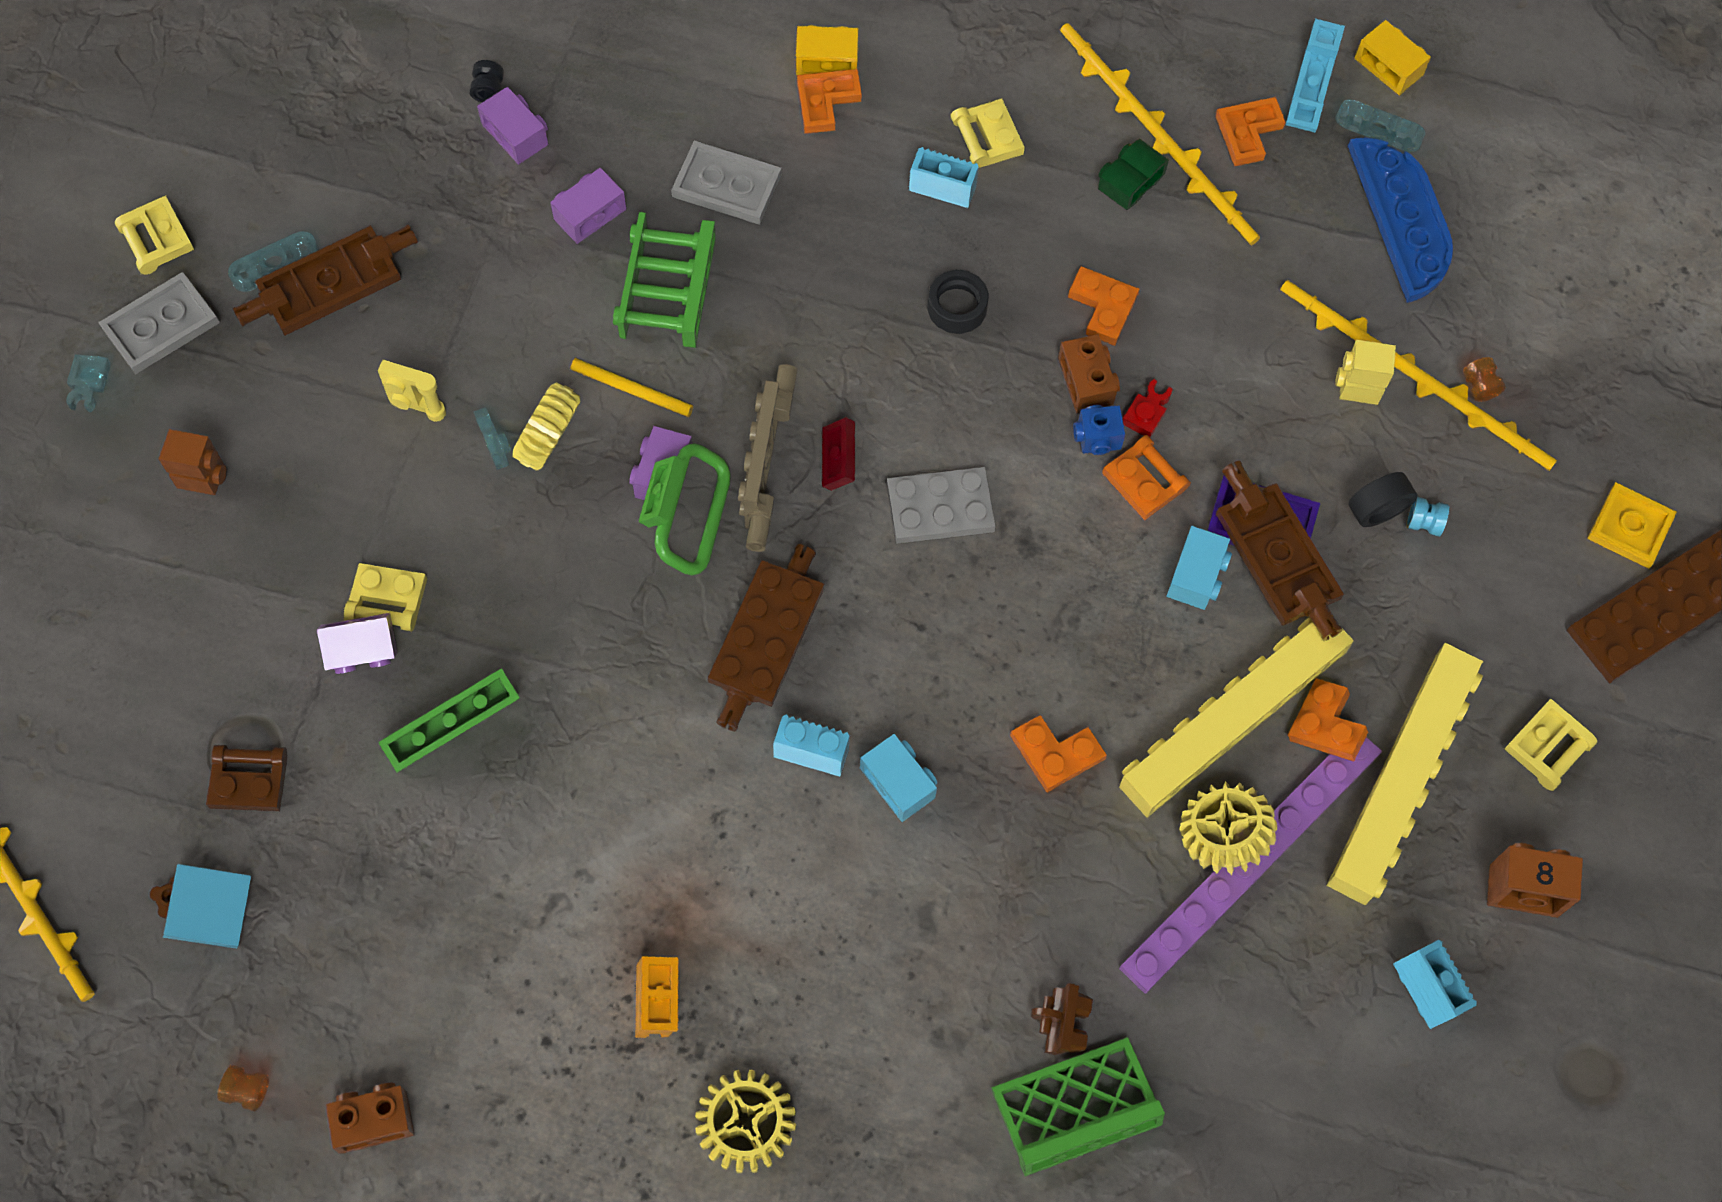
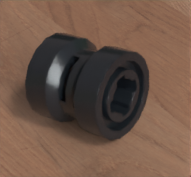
(486, 81)

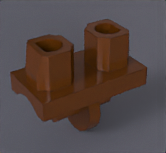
(1058, 1019)

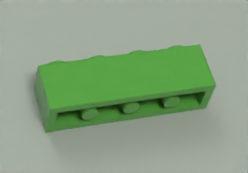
(448, 720)

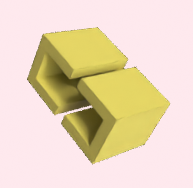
(1366, 372)

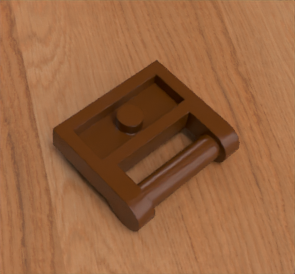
(246, 789)

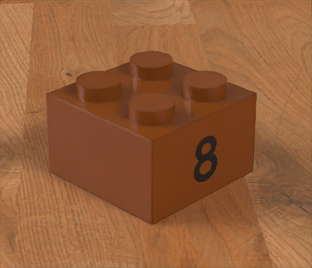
(1535, 880)

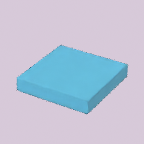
(207, 906)

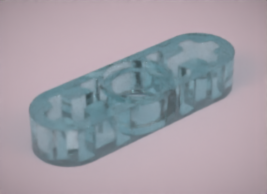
(1398, 131)
(260, 257)

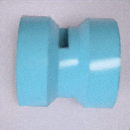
(1428, 516)

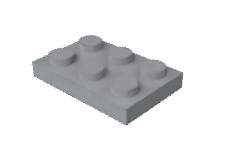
(726, 182)
(159, 322)
(940, 505)

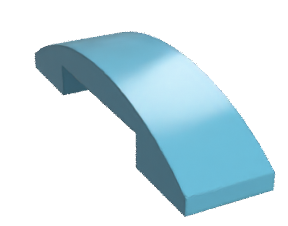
(1314, 75)

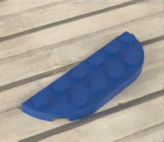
(1405, 215)

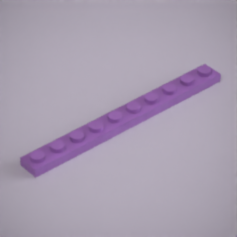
(1222, 889)

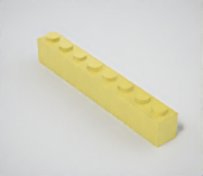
(1231, 717)
(1405, 774)

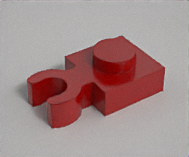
(1147, 411)

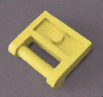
(996, 130)
(164, 230)
(411, 389)
(386, 587)
(1540, 738)

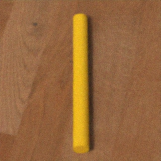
(631, 387)

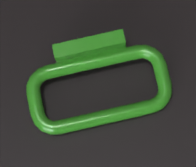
(663, 498)

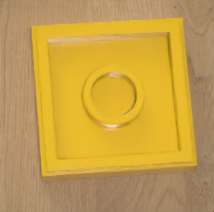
(1632, 525)

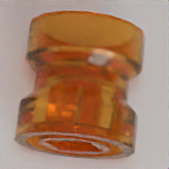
(1484, 379)
(243, 1088)

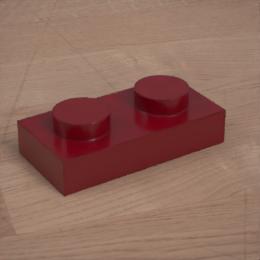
(838, 454)

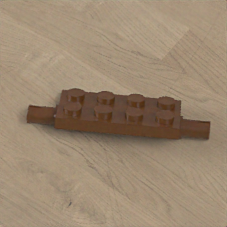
(327, 279)
(1279, 553)
(765, 635)

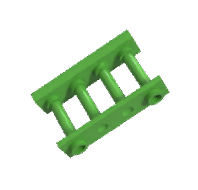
(691, 297)

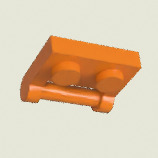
(1137, 483)

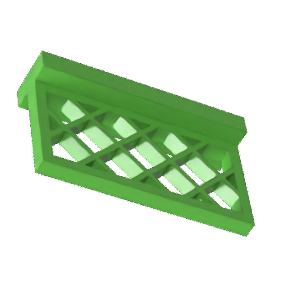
(1087, 1136)

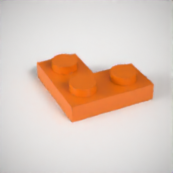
(823, 90)
(1242, 127)
(1109, 297)
(1320, 725)
(1054, 761)

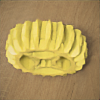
(546, 426)
(1249, 832)
(760, 1113)

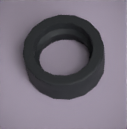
(957, 280)
(1382, 499)

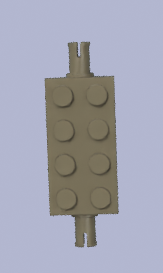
(771, 407)

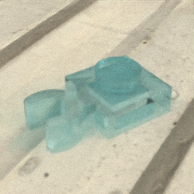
(86, 376)
(496, 444)

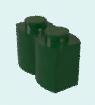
(1132, 173)

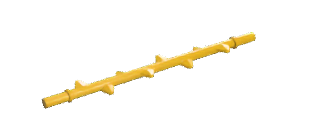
(1164, 143)
(1426, 383)
(38, 923)

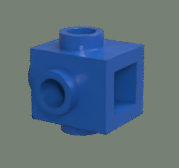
(1099, 429)

